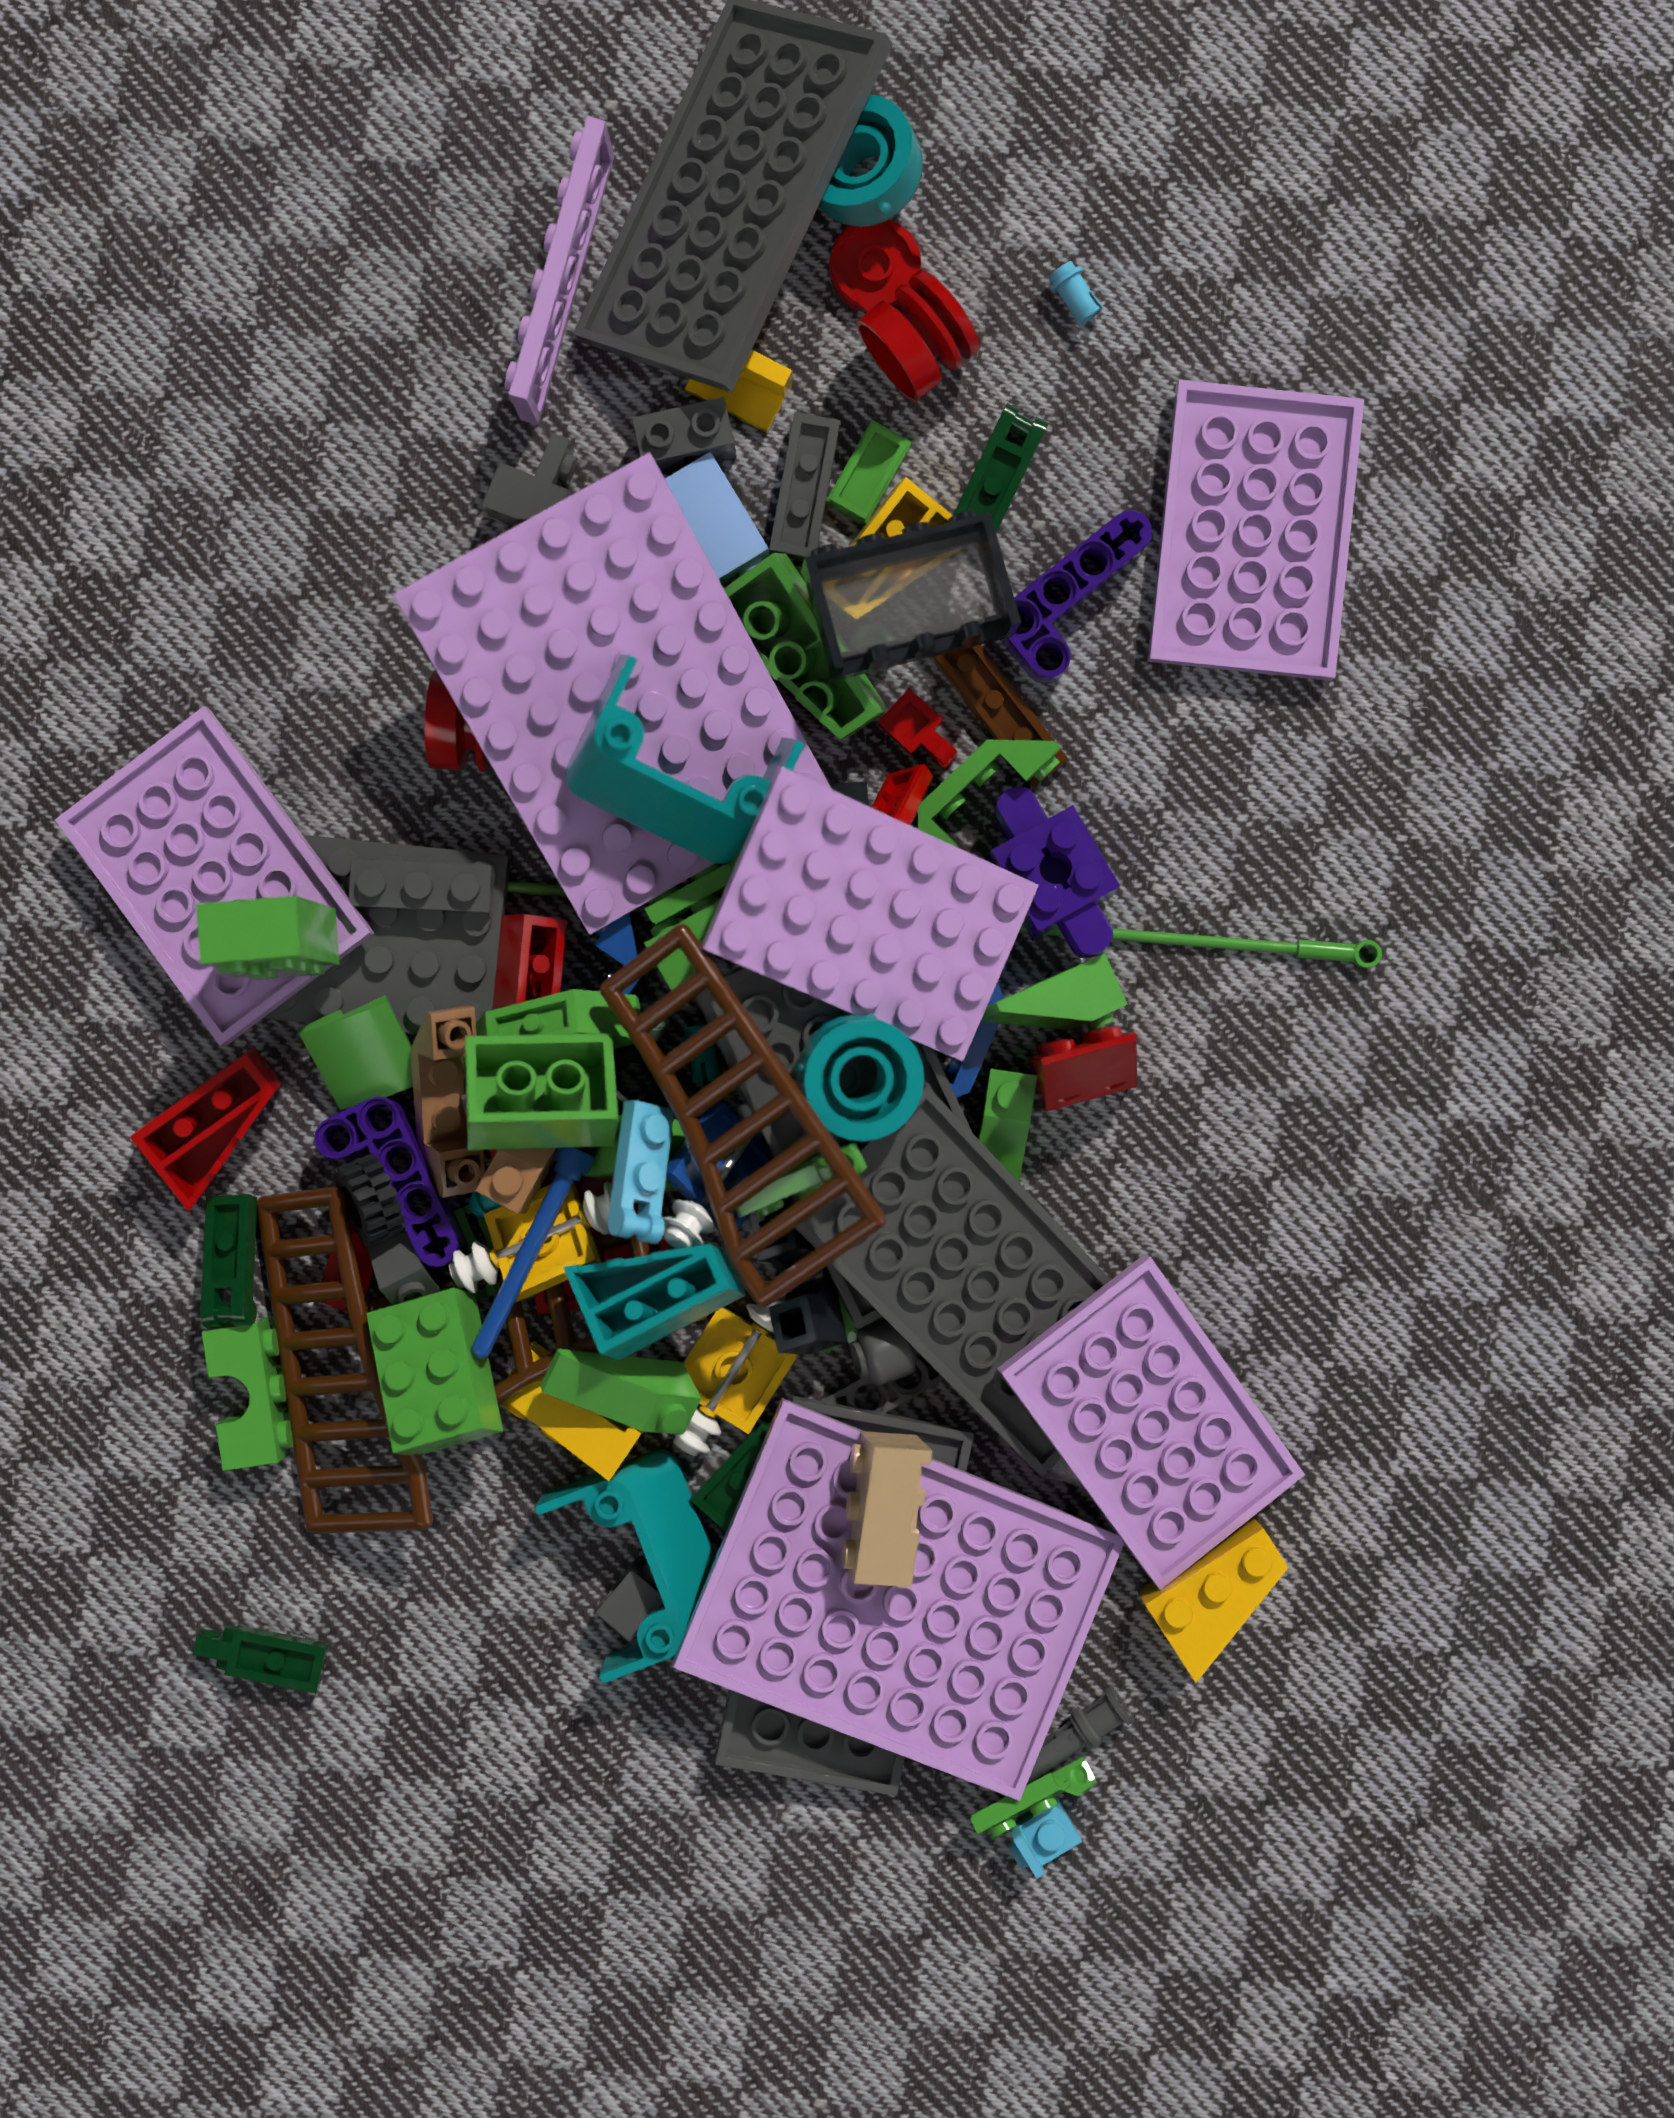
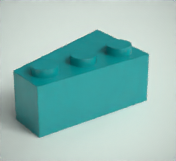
(651, 1295)

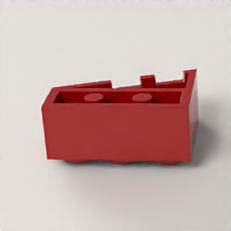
(206, 1125)

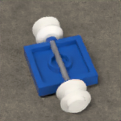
(683, 1173)

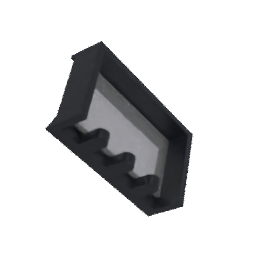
(910, 595)

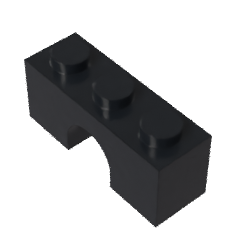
(811, 1311)

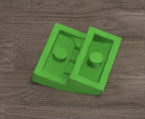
(360, 1052)

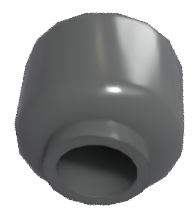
(882, 1353)

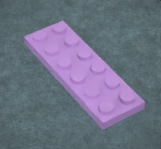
(558, 282)

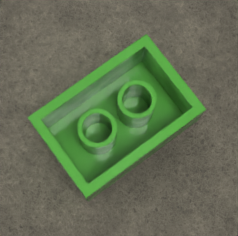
(267, 937)
(540, 1091)
(428, 1376)

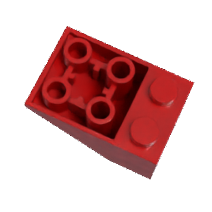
(1084, 1070)

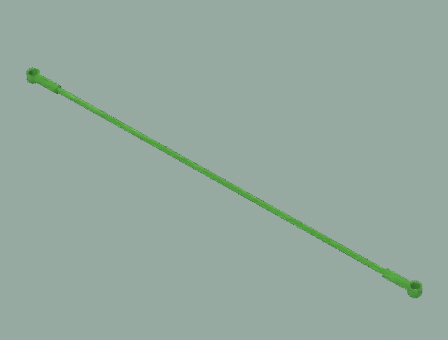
(1302, 948)

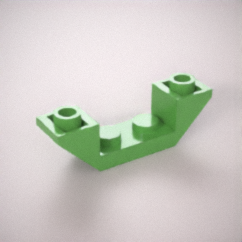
(1025, 756)
(558, 1014)

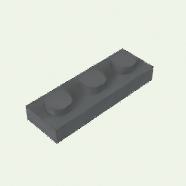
(804, 485)
(421, 885)

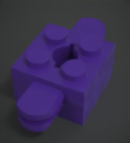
(1063, 863)

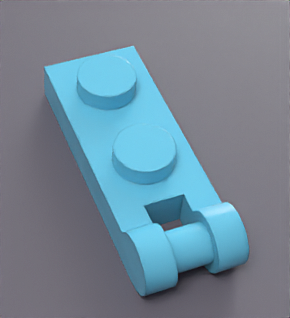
(640, 1172)

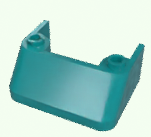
(610, 777)
(657, 1500)

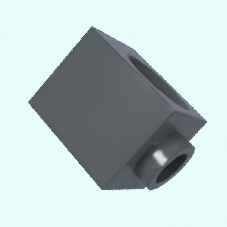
(400, 1270)
(630, 1600)

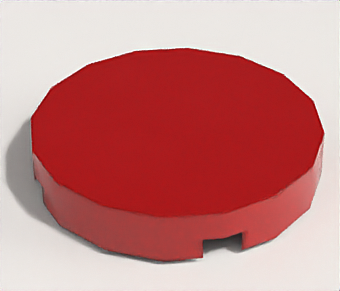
(872, 263)

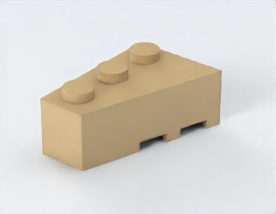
(885, 1508)

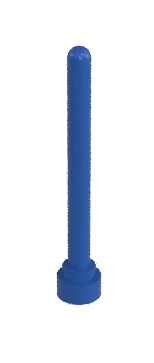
(569, 1166)

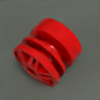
(926, 330)
(447, 733)

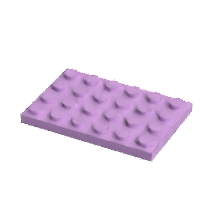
(1255, 530)
(195, 829)
(869, 914)
(1151, 1421)

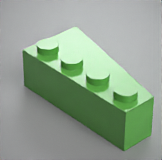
(784, 631)

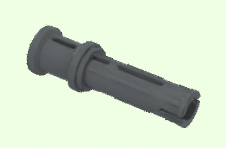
(1083, 1729)

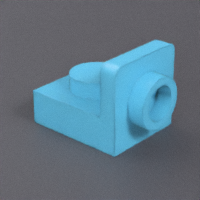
(1043, 1838)

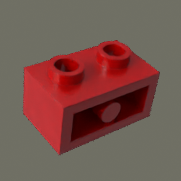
(528, 959)

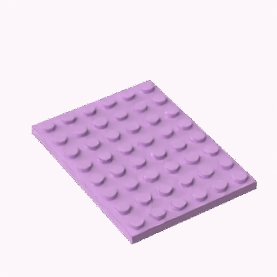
(531, 639)
(934, 1671)

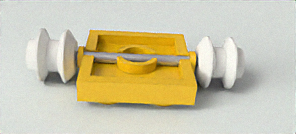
(565, 1245)
(734, 1373)

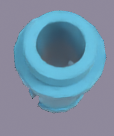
(1075, 292)

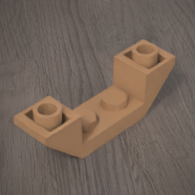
(438, 1100)

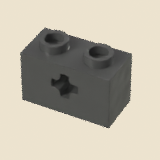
(685, 434)

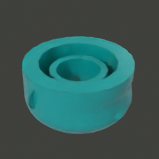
(893, 180)
(894, 1092)

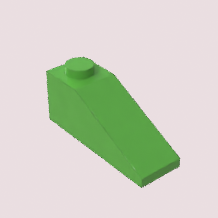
(1065, 1000)
(1006, 1116)
(632, 1390)

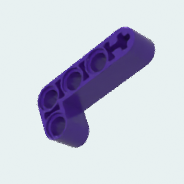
(1077, 586)
(384, 1145)

